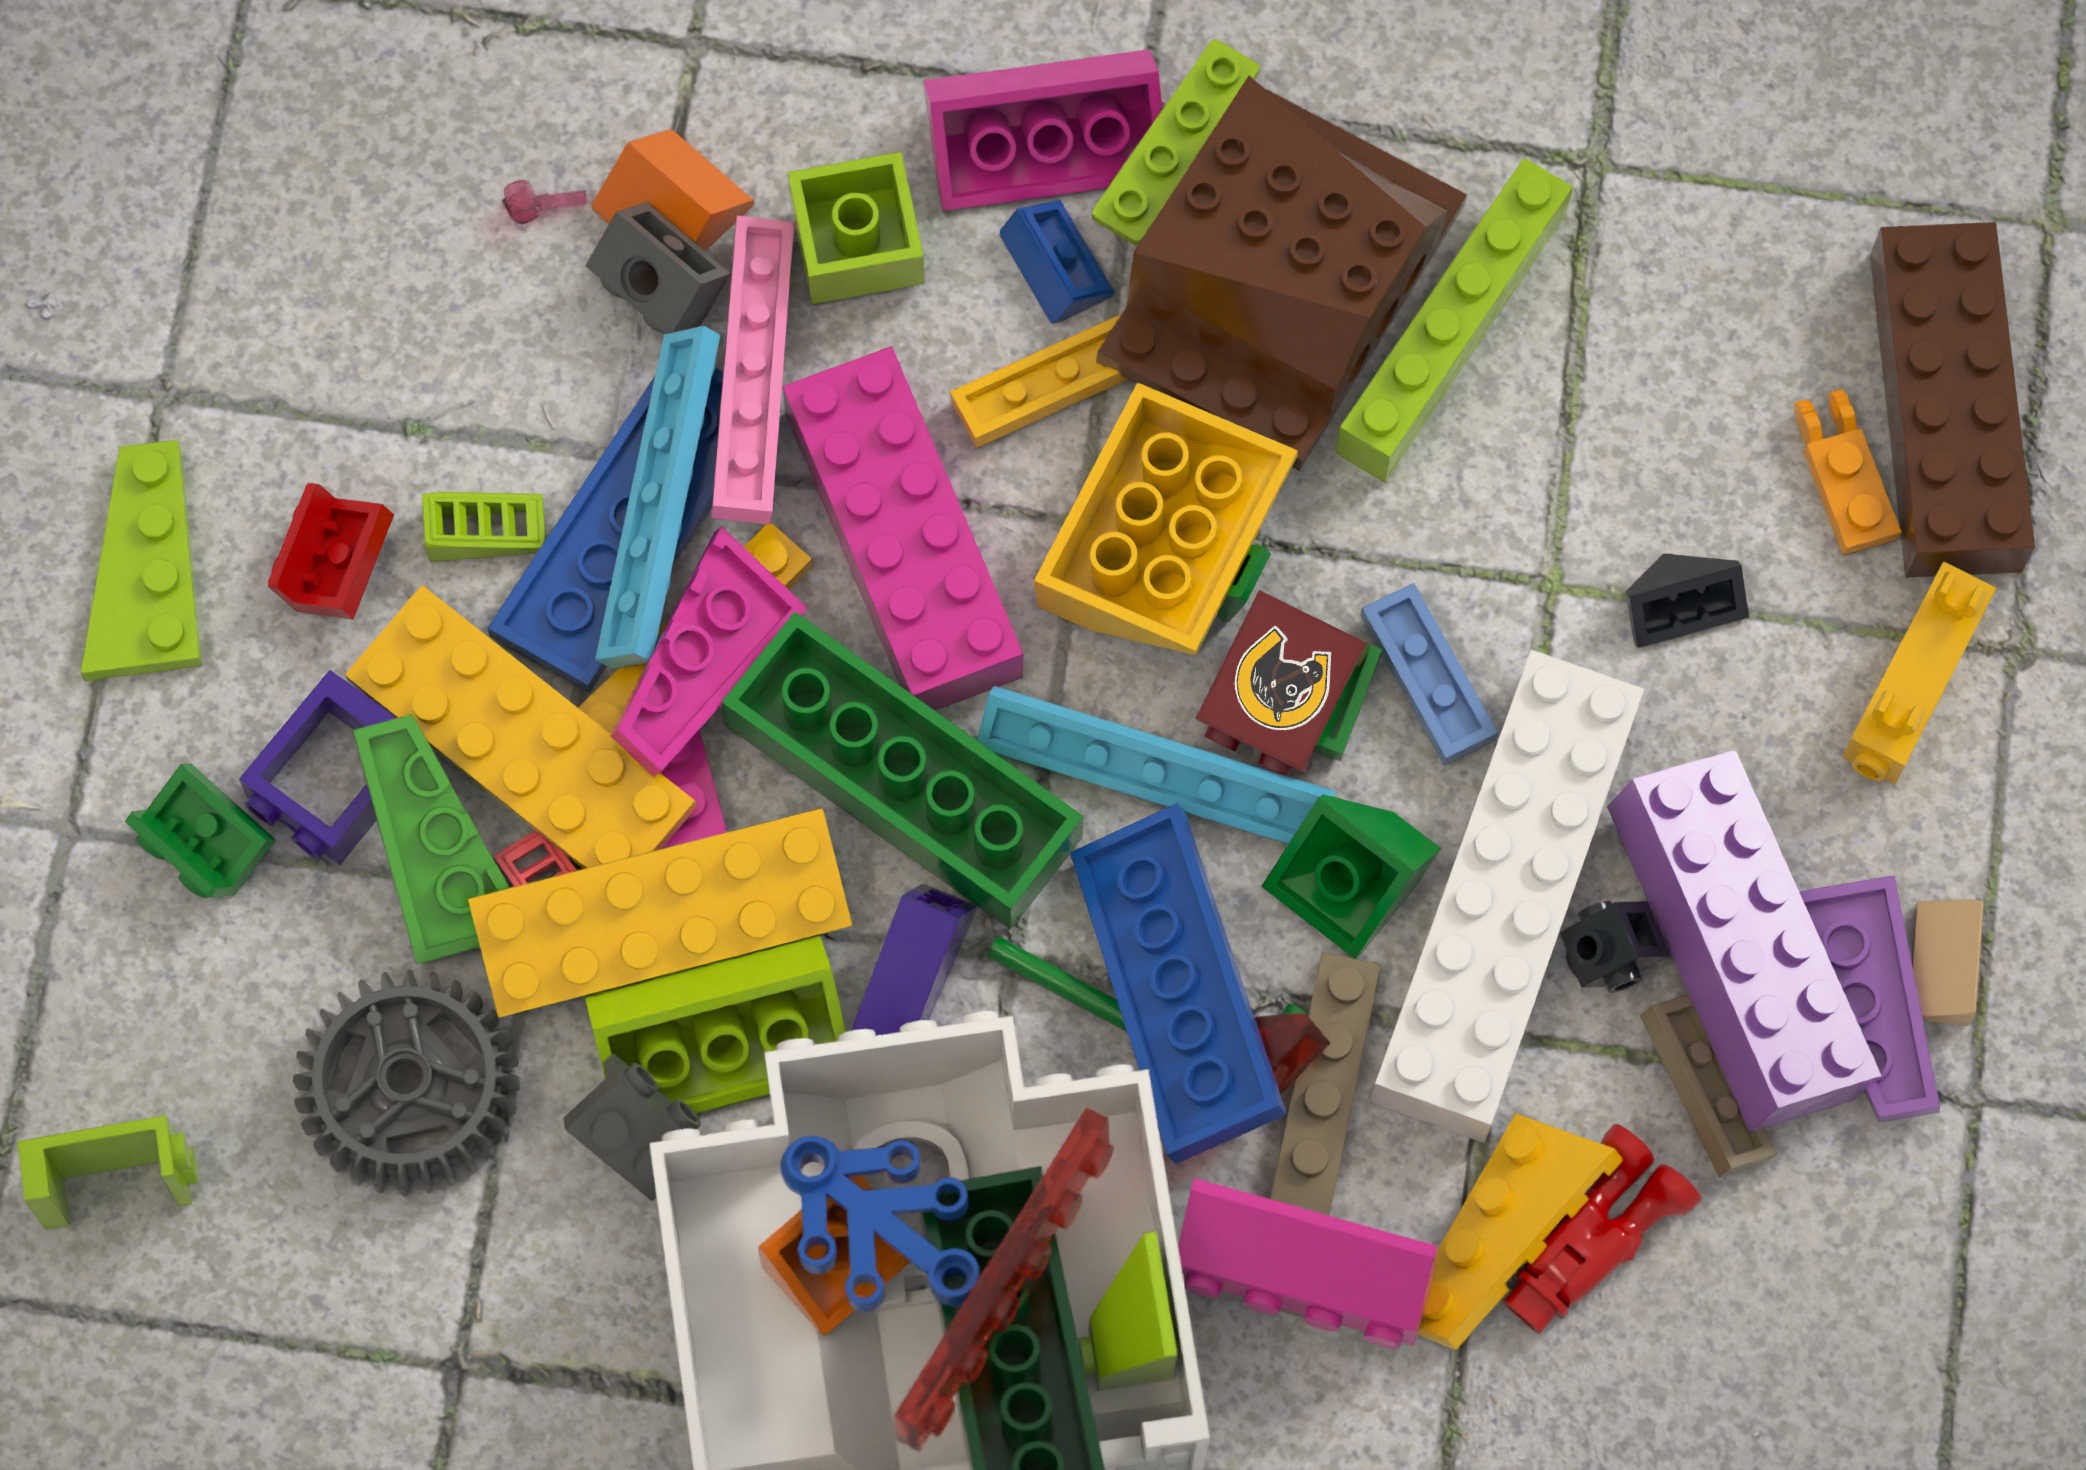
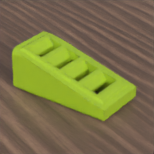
(464, 504)

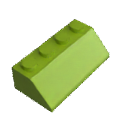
(711, 1023)

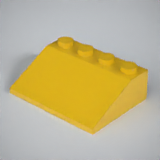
(1162, 523)

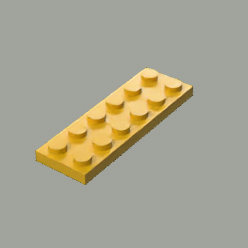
(517, 736)
(660, 912)

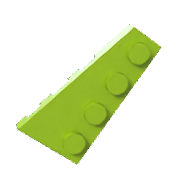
(145, 577)

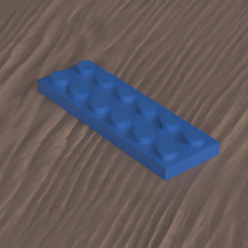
(564, 592)
(1177, 984)

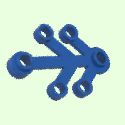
(874, 1213)

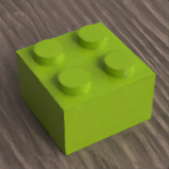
(856, 228)

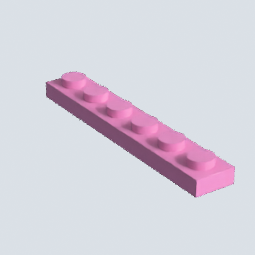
(753, 370)

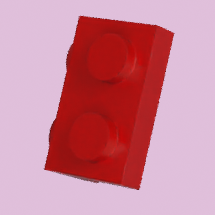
(329, 553)

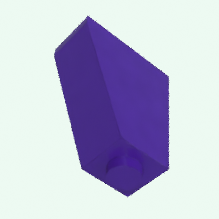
(914, 959)

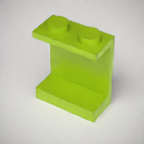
(55, 1157)

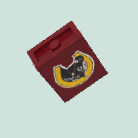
(1280, 684)

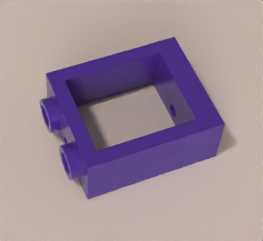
(270, 804)

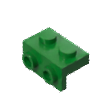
(201, 834)

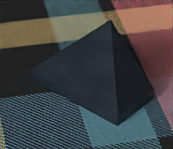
(1685, 597)

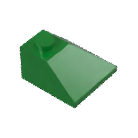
(1350, 870)

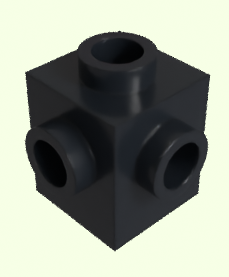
(1613, 944)

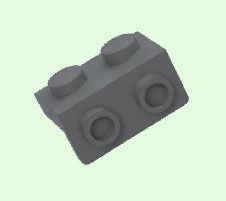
(624, 1118)

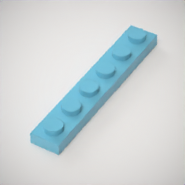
(658, 498)
(1146, 765)

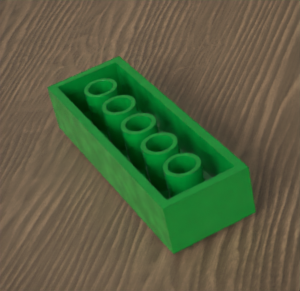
(902, 770)

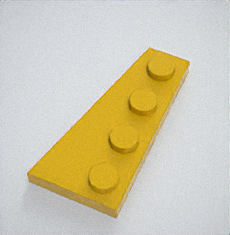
(1512, 1208)

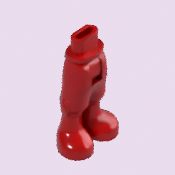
(1591, 1245)

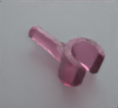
(525, 206)

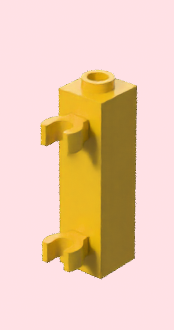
(1918, 674)

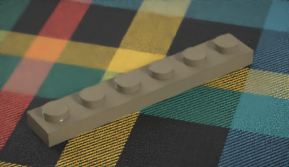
(1327, 1087)

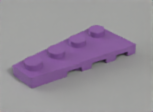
(1872, 959)

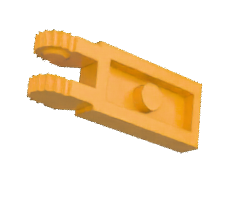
(1846, 477)

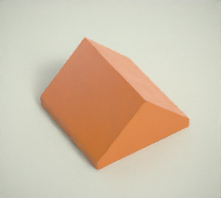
(675, 183)
(823, 1296)

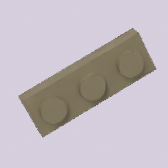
(1703, 1087)

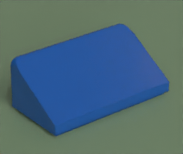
(1055, 260)

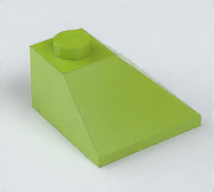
(1132, 1324)

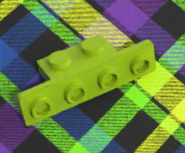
(1173, 142)

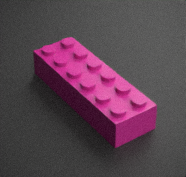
(903, 530)

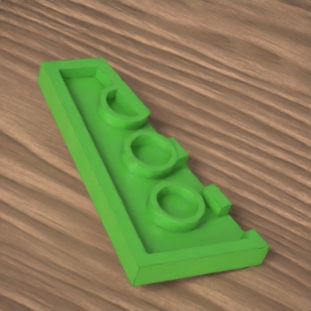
(426, 838)

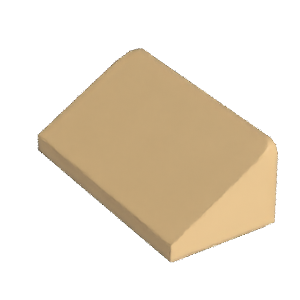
(1947, 959)

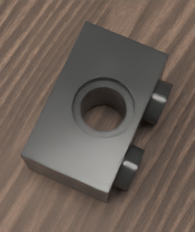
(686, 273)

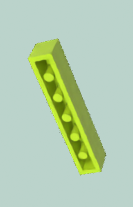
(1453, 320)

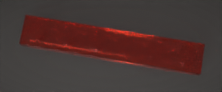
(994, 1298)

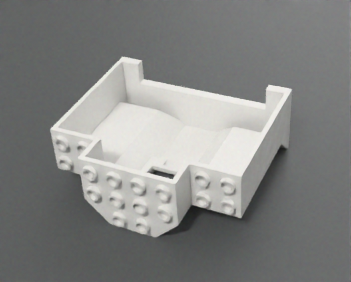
(784, 1396)

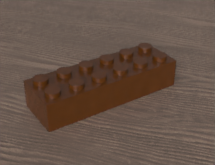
(1951, 399)

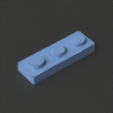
(1429, 674)

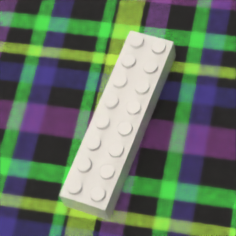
(1506, 896)

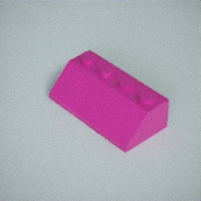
(1039, 127)
(1305, 1264)

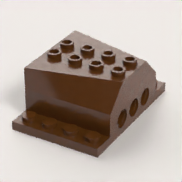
(1276, 269)

